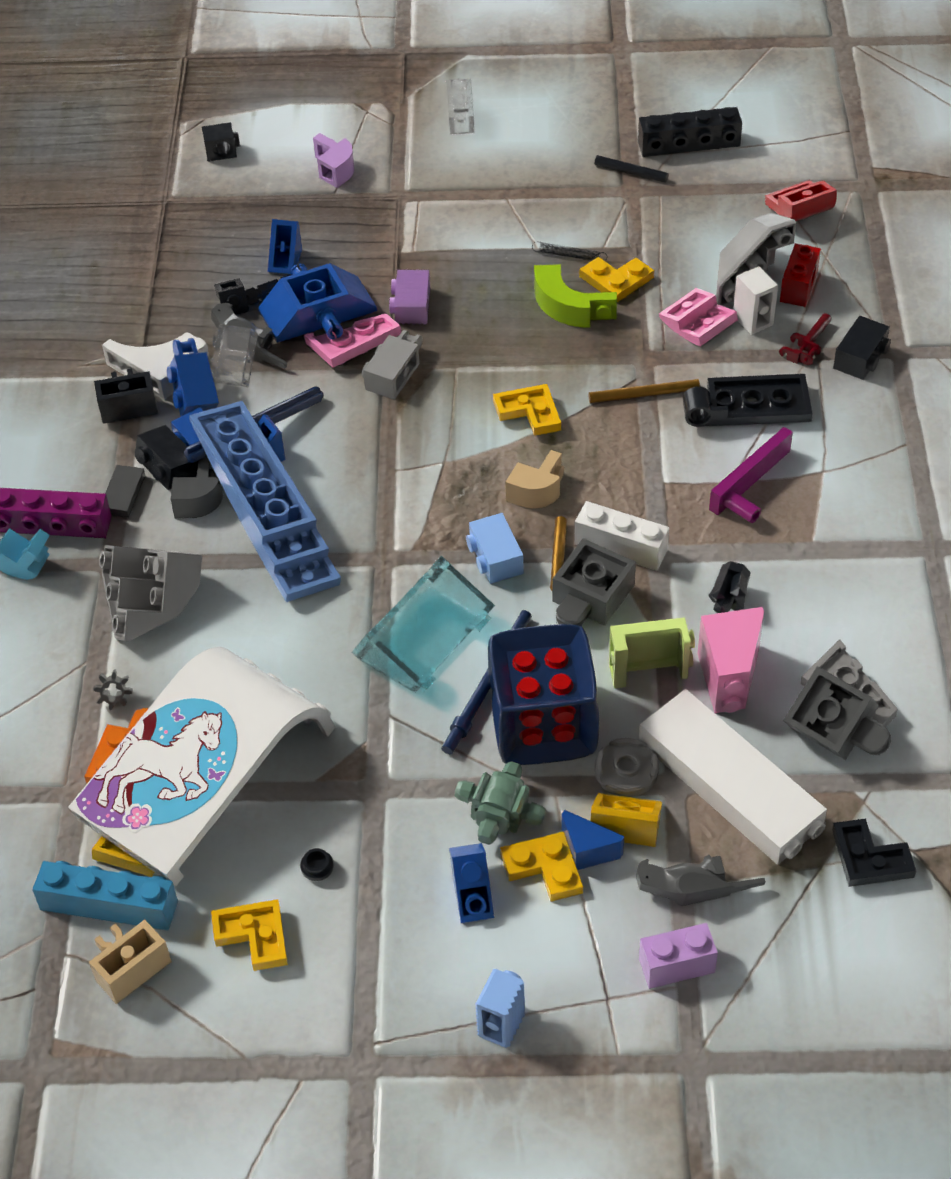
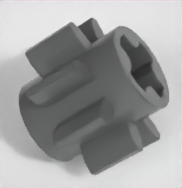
(120, 685)

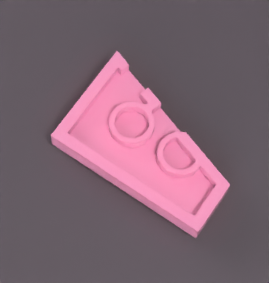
(354, 340)

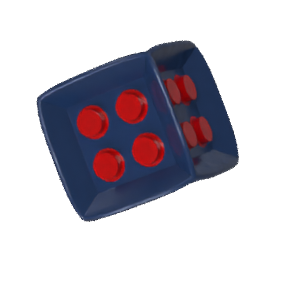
(543, 694)

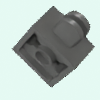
(591, 584)
(837, 716)

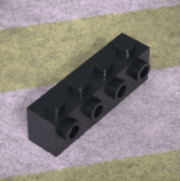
(689, 131)

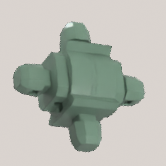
(500, 802)

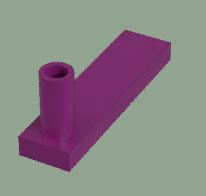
(729, 490)

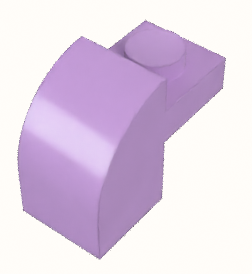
(333, 159)

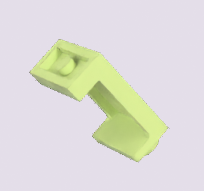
(650, 647)

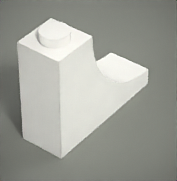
(149, 358)

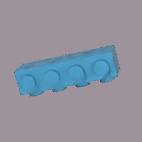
(105, 894)

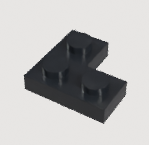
(866, 863)

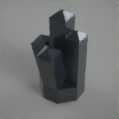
(730, 587)

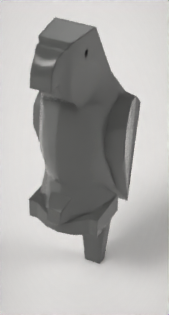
(224, 314)
(690, 882)

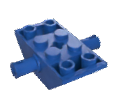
(315, 301)

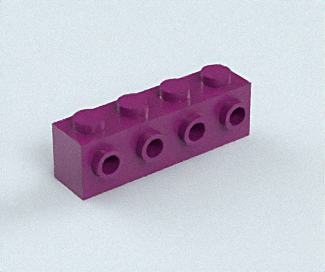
(54, 512)

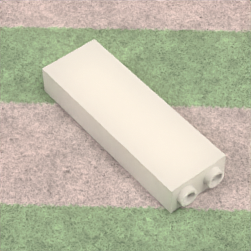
(733, 777)

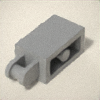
(392, 364)

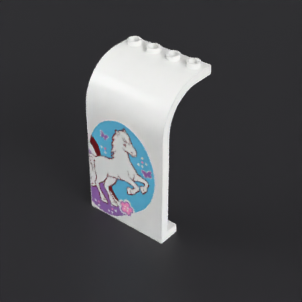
(191, 758)

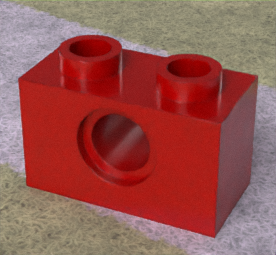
(800, 275)

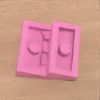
(698, 317)

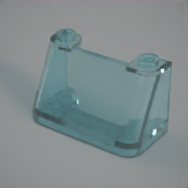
(425, 627)

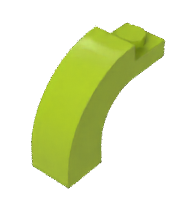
(567, 304)

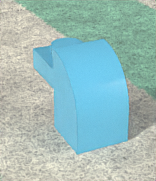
(23, 557)

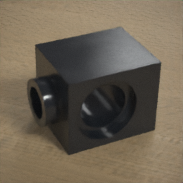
(220, 141)

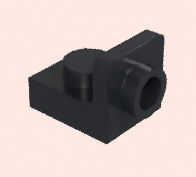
(233, 293)

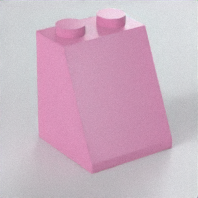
(729, 655)

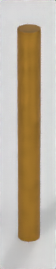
(642, 391)

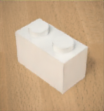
(755, 300)

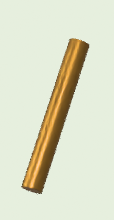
(558, 546)

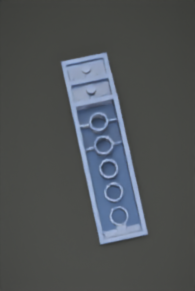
(266, 501)

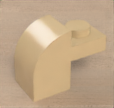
(534, 486)

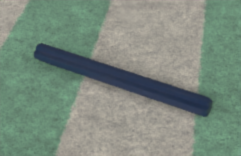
(276, 413)

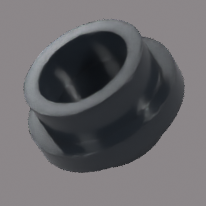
(316, 864)

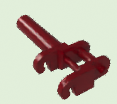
(806, 343)

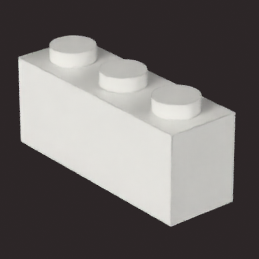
(623, 534)

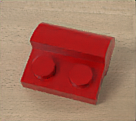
(802, 200)

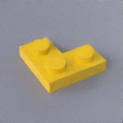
(620, 280)
(531, 402)
(544, 856)
(256, 923)

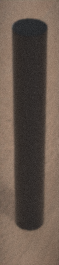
(631, 168)

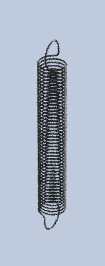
(569, 250)

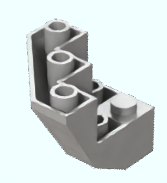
(752, 248)
(146, 587)

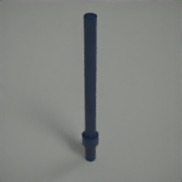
(462, 724)

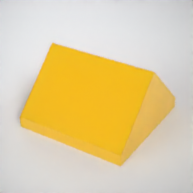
(629, 817)

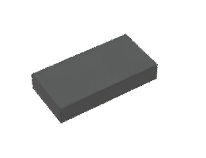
(124, 489)

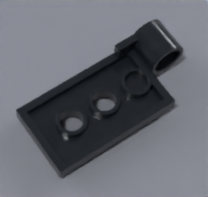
(726, 402)

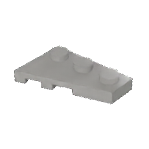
(841, 665)

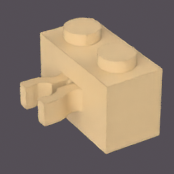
(129, 960)

